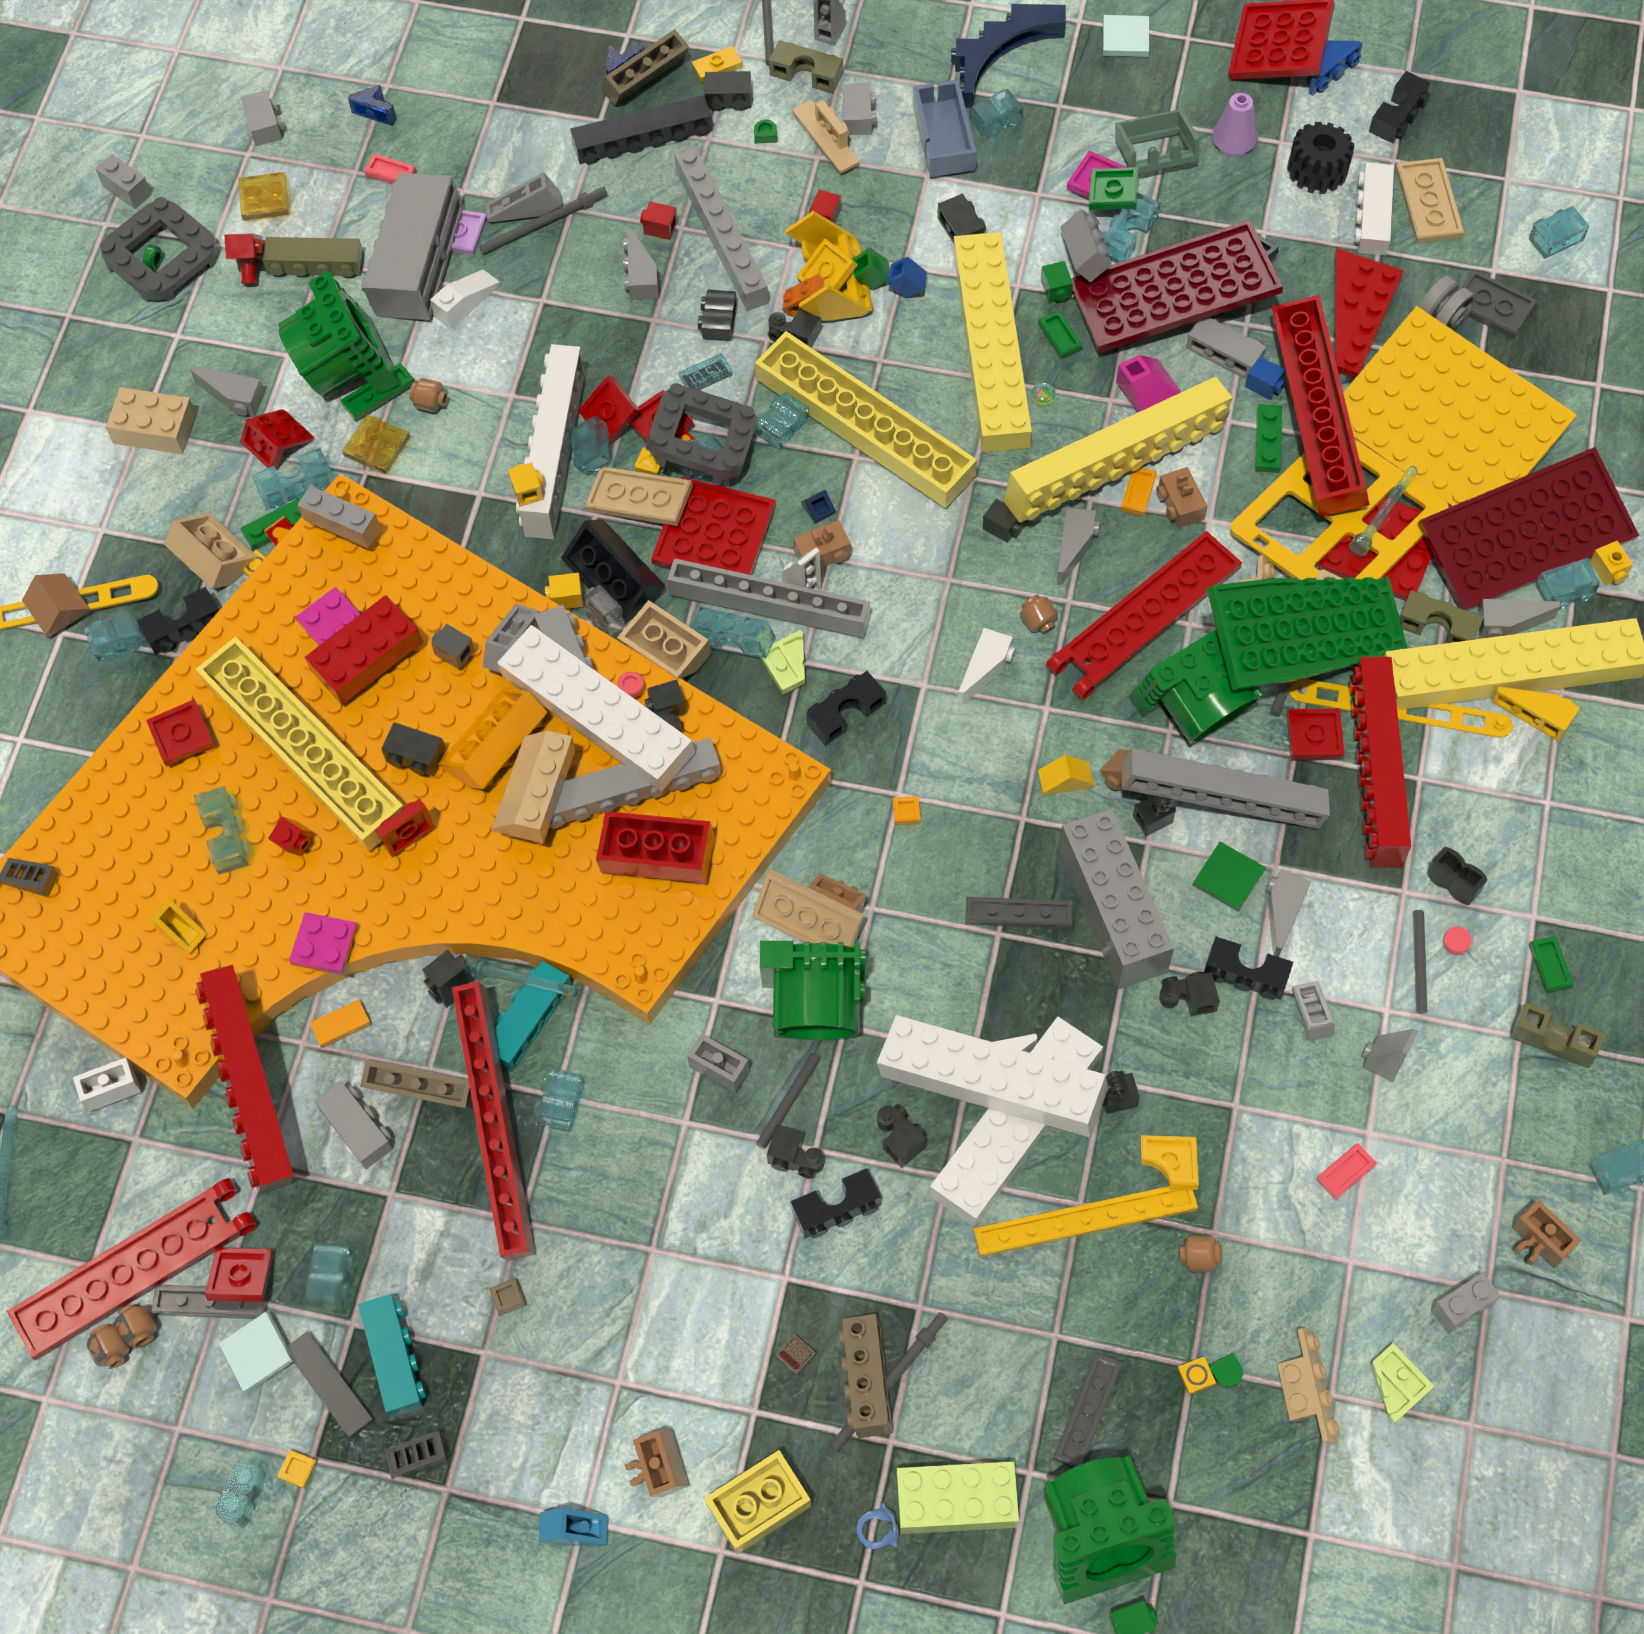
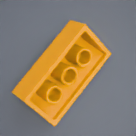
(493, 737)

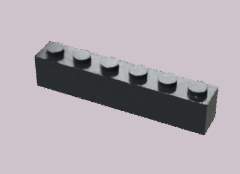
(641, 129)

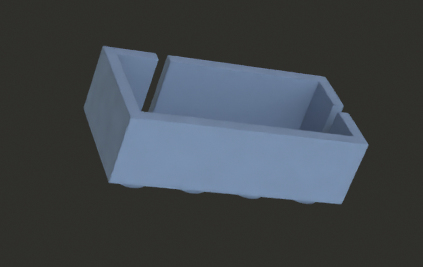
(944, 128)

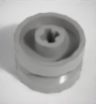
(1448, 302)

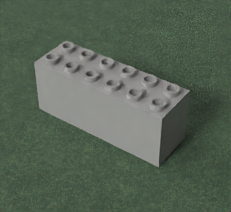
(413, 246)
(1115, 899)

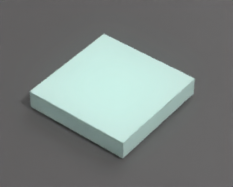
(1126, 35)
(256, 1352)

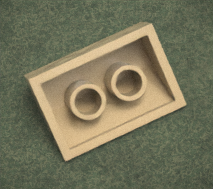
(209, 549)
(666, 641)

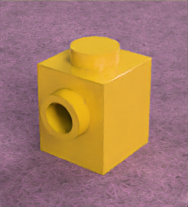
(526, 483)
(1611, 563)
(565, 590)

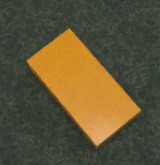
(1138, 491)
(340, 1023)

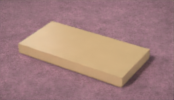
(1429, 200)
(639, 496)
(805, 912)

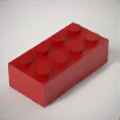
(363, 649)
(655, 847)

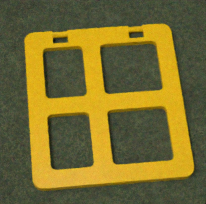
(1343, 523)

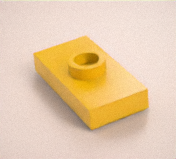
(720, 61)

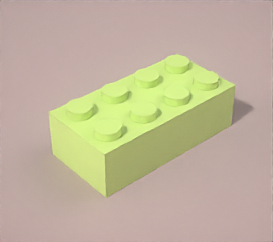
(957, 1497)

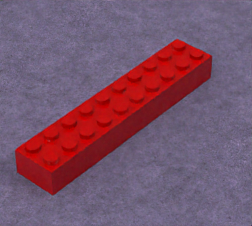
(1320, 406)

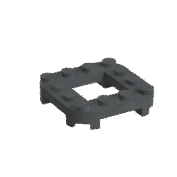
(162, 284)
(667, 447)

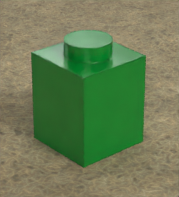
(871, 268)
(1056, 282)
(1134, 1619)

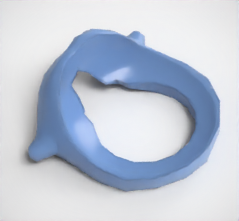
(880, 1514)

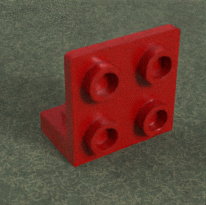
(271, 434)

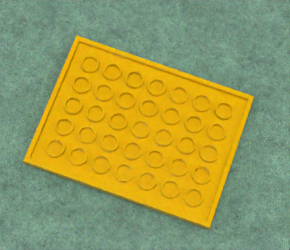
(1451, 411)

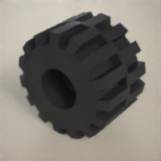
(1320, 156)

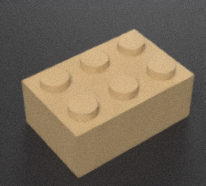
(151, 420)

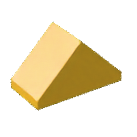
(1065, 775)
(177, 926)

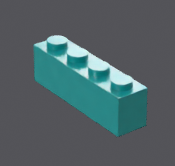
(527, 1016)
(391, 1356)

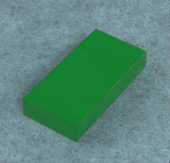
(1060, 335)
(1551, 964)

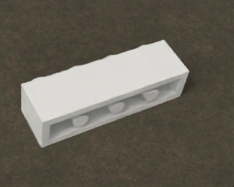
(1375, 209)

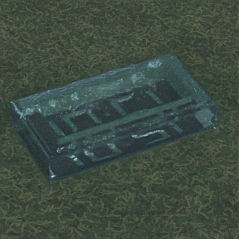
(706, 373)

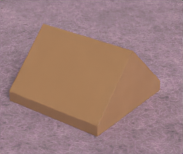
(54, 602)

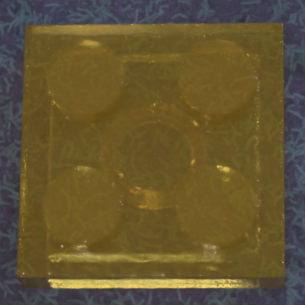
(263, 196)
(376, 444)

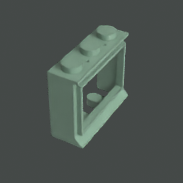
(1156, 127)

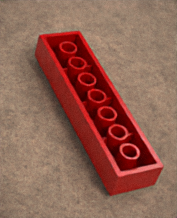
(1380, 763)
(245, 1079)

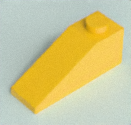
(1541, 710)

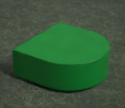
(765, 132)
(153, 257)
(1227, 1371)

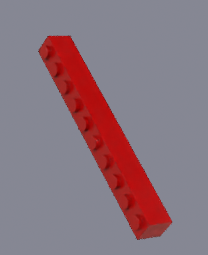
(493, 1121)

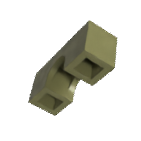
(790, 59)
(1424, 610)
(1575, 1044)

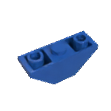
(1337, 58)

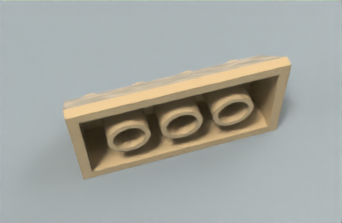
(535, 786)

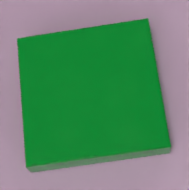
(1113, 188)
(1229, 876)

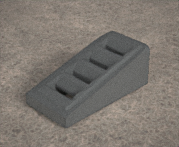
(41, 888)
(429, 1461)

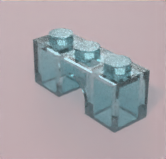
(1119, 239)
(278, 490)
(750, 634)
(228, 849)

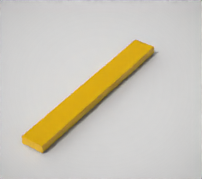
(1083, 1220)

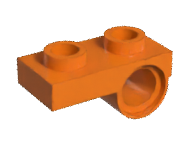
(800, 292)

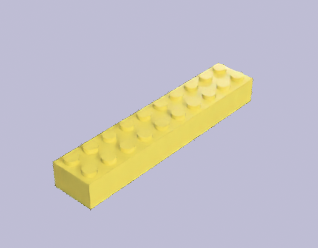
(992, 342)
(867, 419)
(1117, 450)
(1518, 661)
(299, 741)

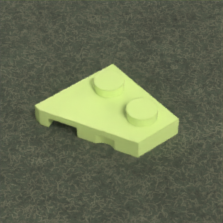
(786, 662)
(1399, 1382)

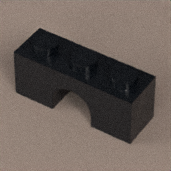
(1393, 120)
(166, 633)
(860, 693)
(1267, 980)
(815, 1216)

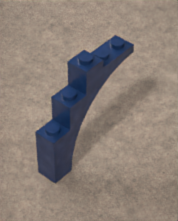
(1022, 26)

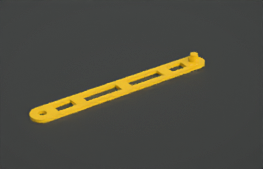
(141, 588)
(1494, 724)

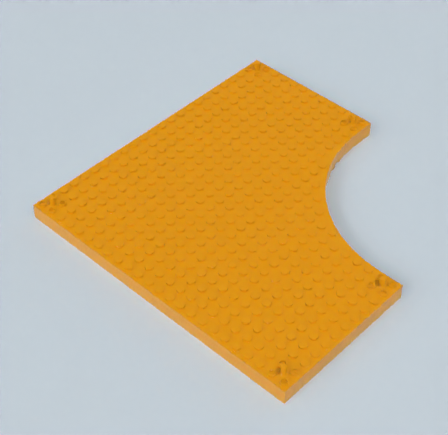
(133, 833)

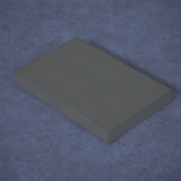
(1498, 304)

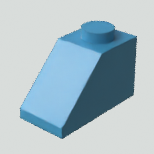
(572, 1528)

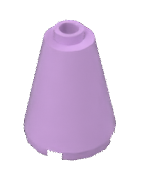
(1236, 128)

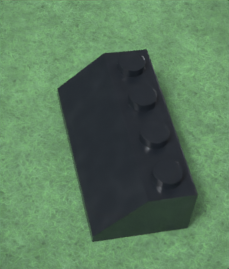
(608, 561)

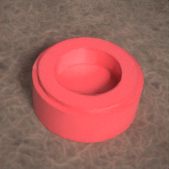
(631, 684)
(1457, 940)

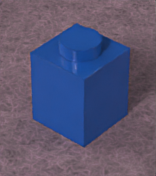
(907, 277)
(1265, 378)

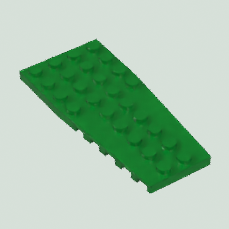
(1302, 627)

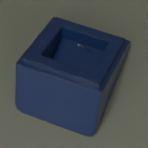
(818, 506)

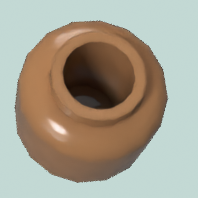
(1038, 614)
(1201, 1253)

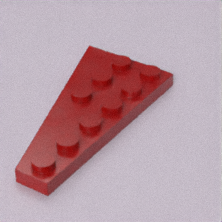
(1360, 304)

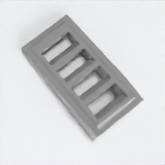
(1318, 1026)

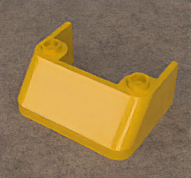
(829, 303)

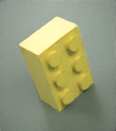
(758, 1502)

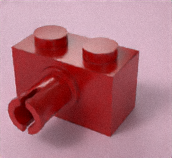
(247, 250)

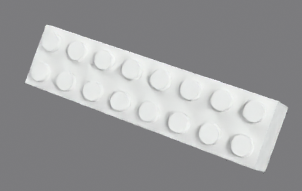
(552, 435)
(596, 708)
(993, 1075)
(1002, 1140)

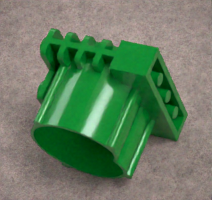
(336, 342)
(1194, 689)
(814, 988)
(1106, 1529)

